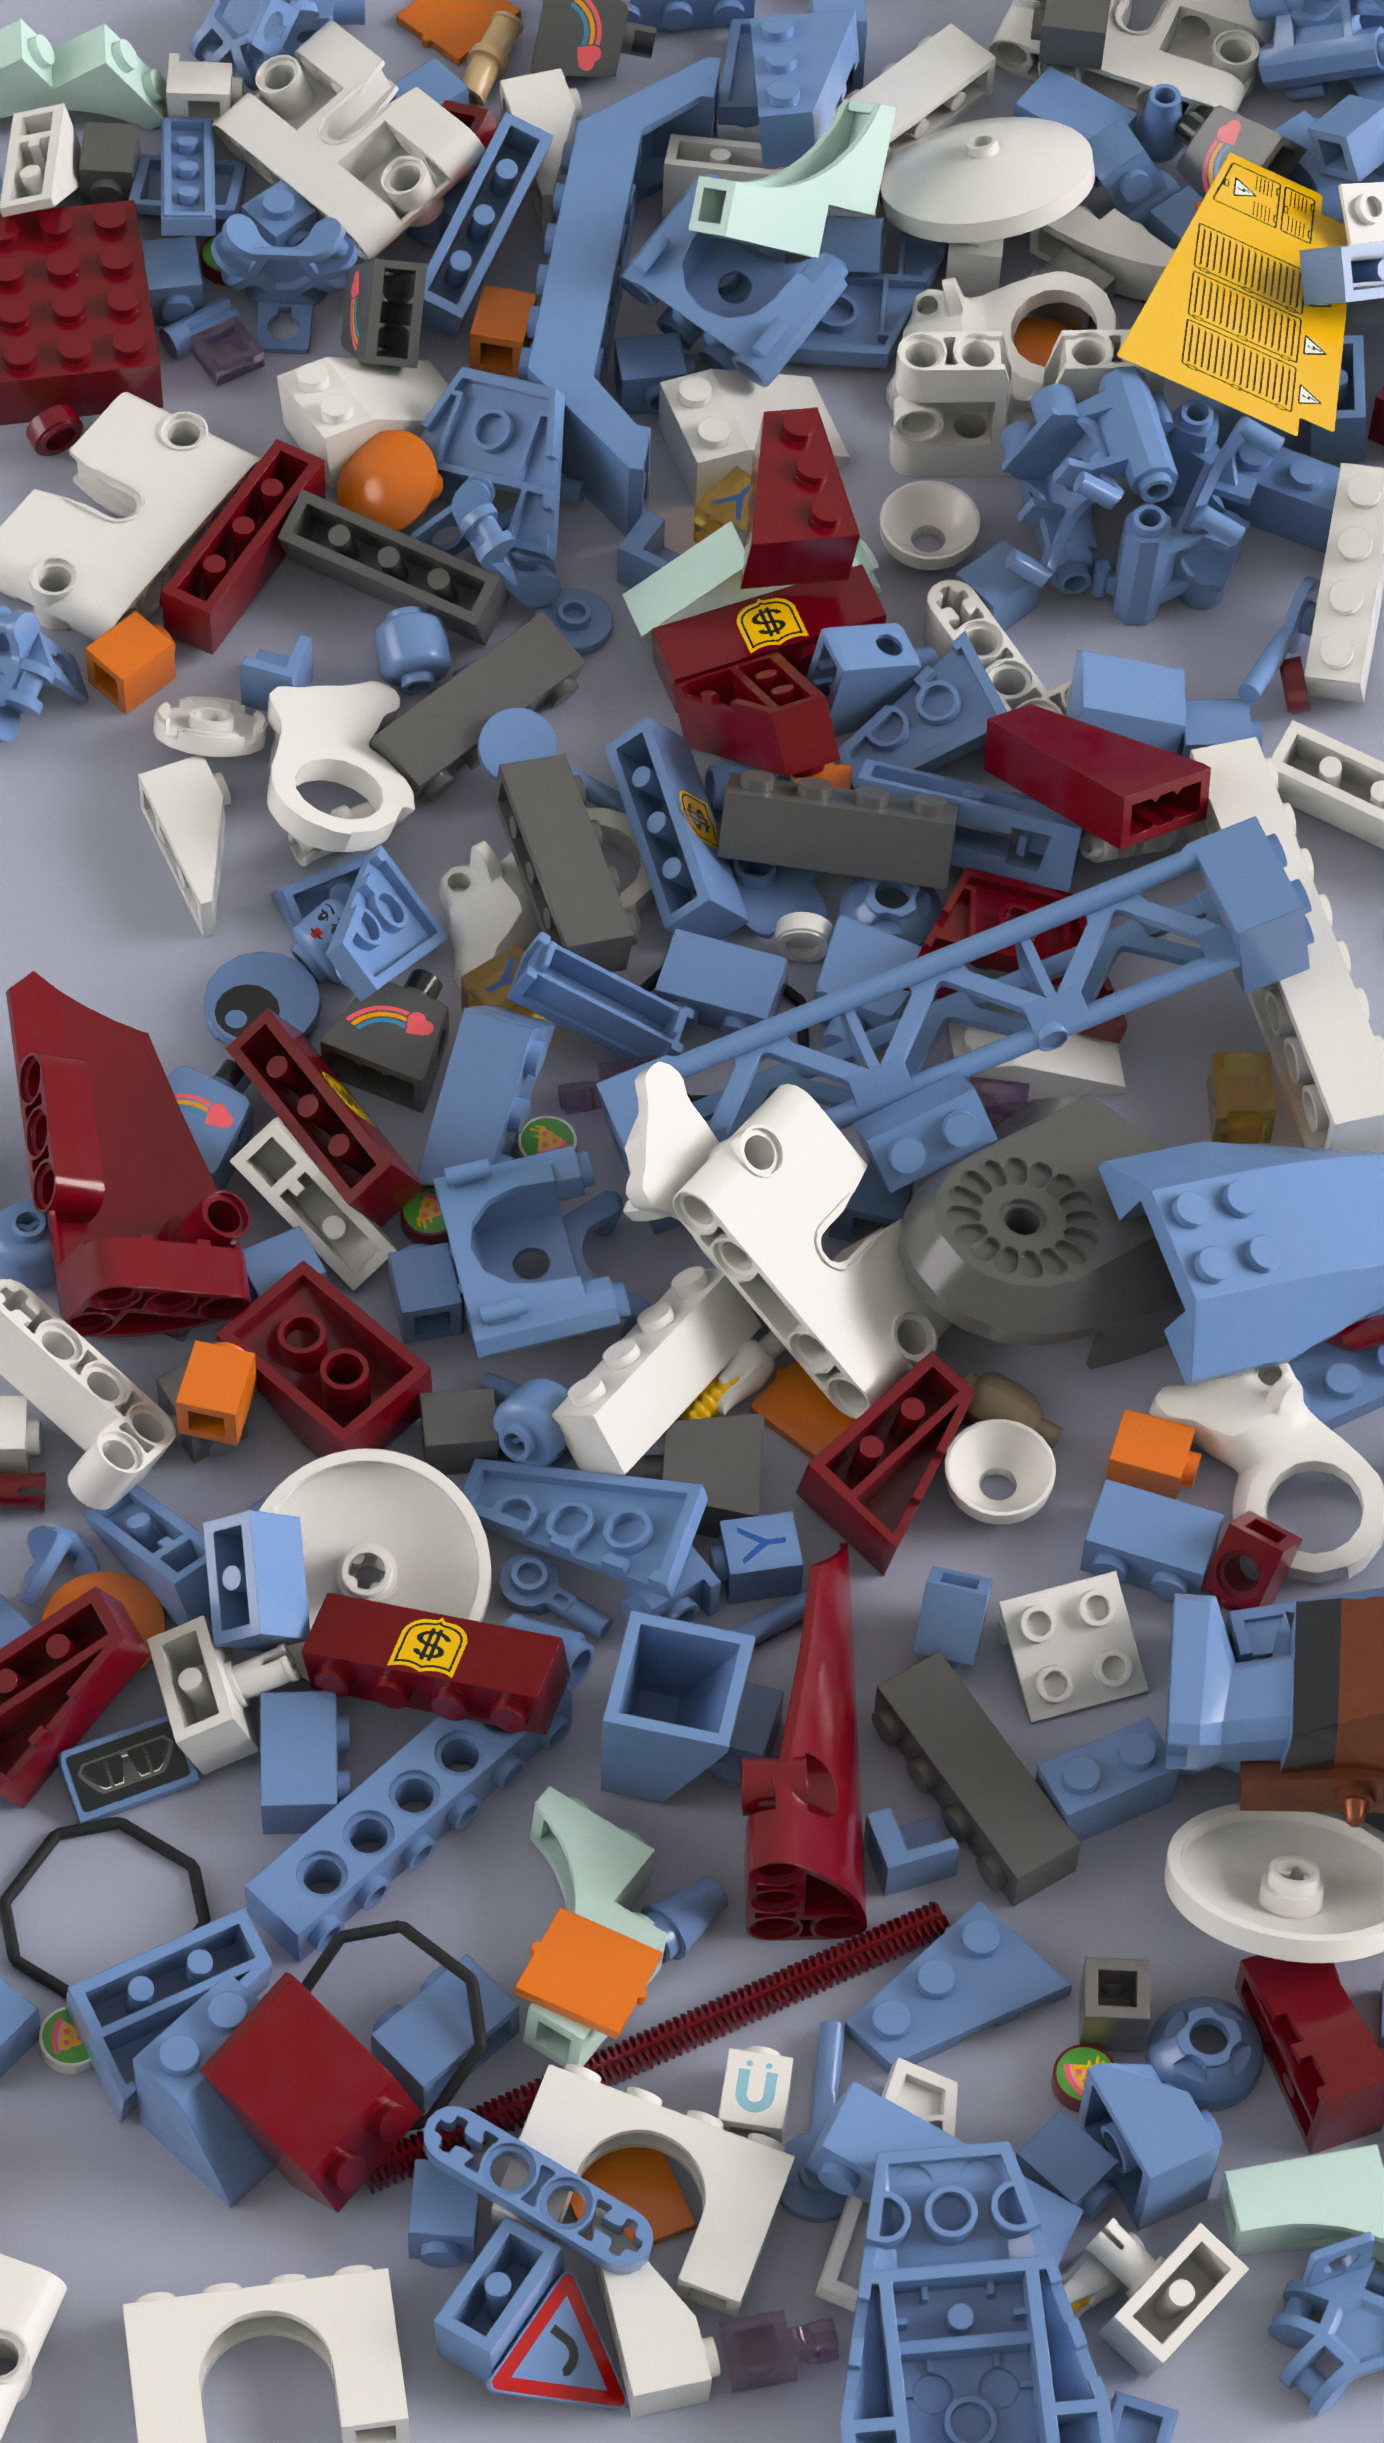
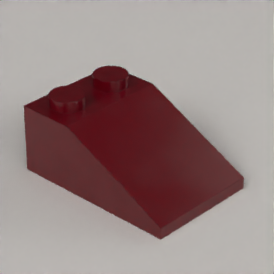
(329, 1365)
(310, 2094)

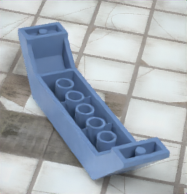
(608, 172)

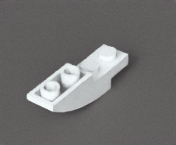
(1111, 242)

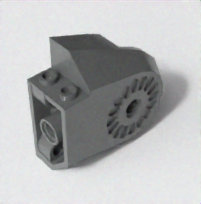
(1029, 1240)

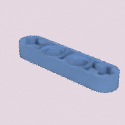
(531, 2198)

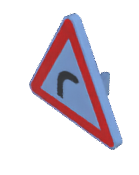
(560, 2354)

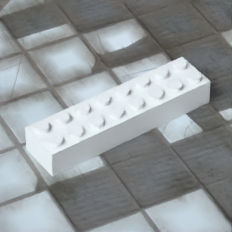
(1316, 1017)

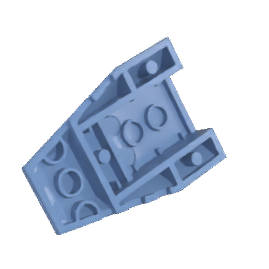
(1260, 1246)
(964, 2312)

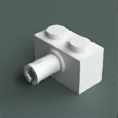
(211, 1695)
(1164, 2294)

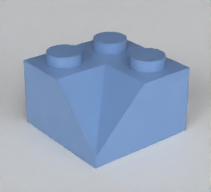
(1157, 2136)

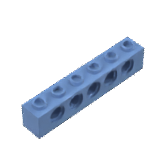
(373, 1812)

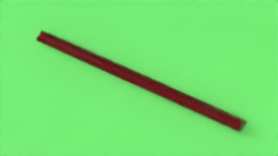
(695, 2026)

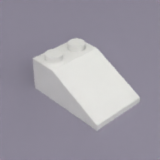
(344, 403)
(716, 418)

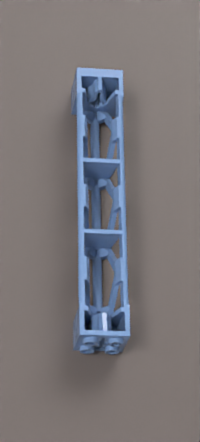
(1250, 927)

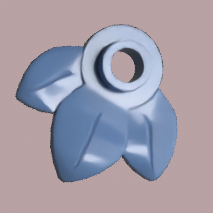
(775, 894)

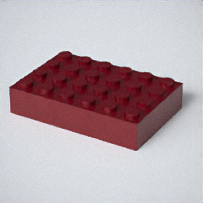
(74, 312)

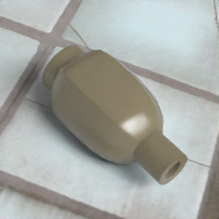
(1005, 1399)

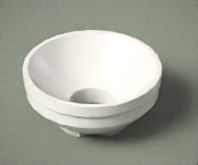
(933, 510)
(1003, 1450)

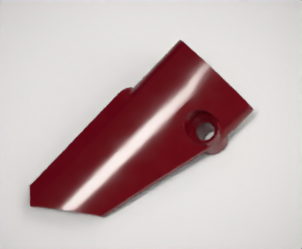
(113, 1165)
(806, 1804)

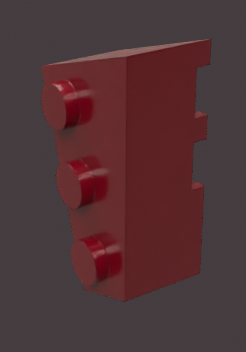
(797, 506)
(758, 716)
(884, 1462)
(59, 1684)
(1315, 2049)

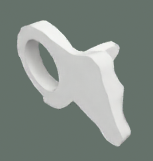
(1003, 311)
(327, 738)
(492, 910)
(664, 1145)
(1267, 1436)

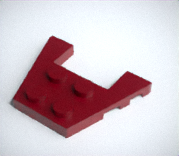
(988, 900)

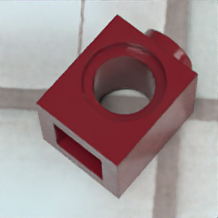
(1267, 1546)

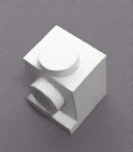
(201, 88)

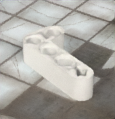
(956, 609)
(82, 1396)

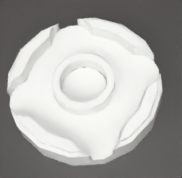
(210, 727)

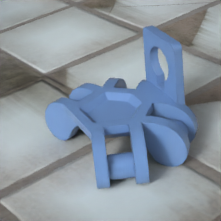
(246, 23)
(284, 276)
(480, 525)
(30, 668)
(1351, 2323)

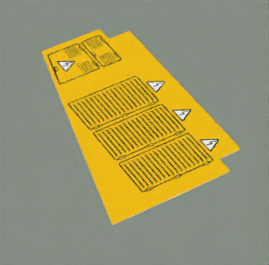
(1233, 303)

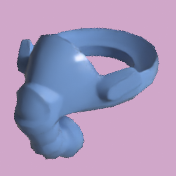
(48, 1548)

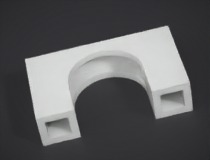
(736, 2176)
(337, 2316)

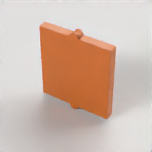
(451, 24)
(800, 1411)
(588, 1973)
(645, 2183)

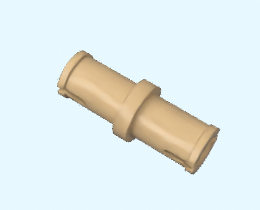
(489, 58)

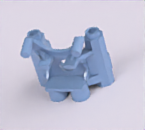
(1318, 44)
(744, 336)
(1071, 462)
(1189, 538)
(515, 1210)

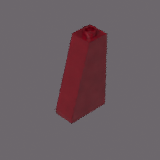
(1096, 776)

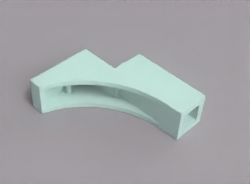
(86, 74)
(791, 206)
(707, 580)
(600, 1879)
(1305, 2202)

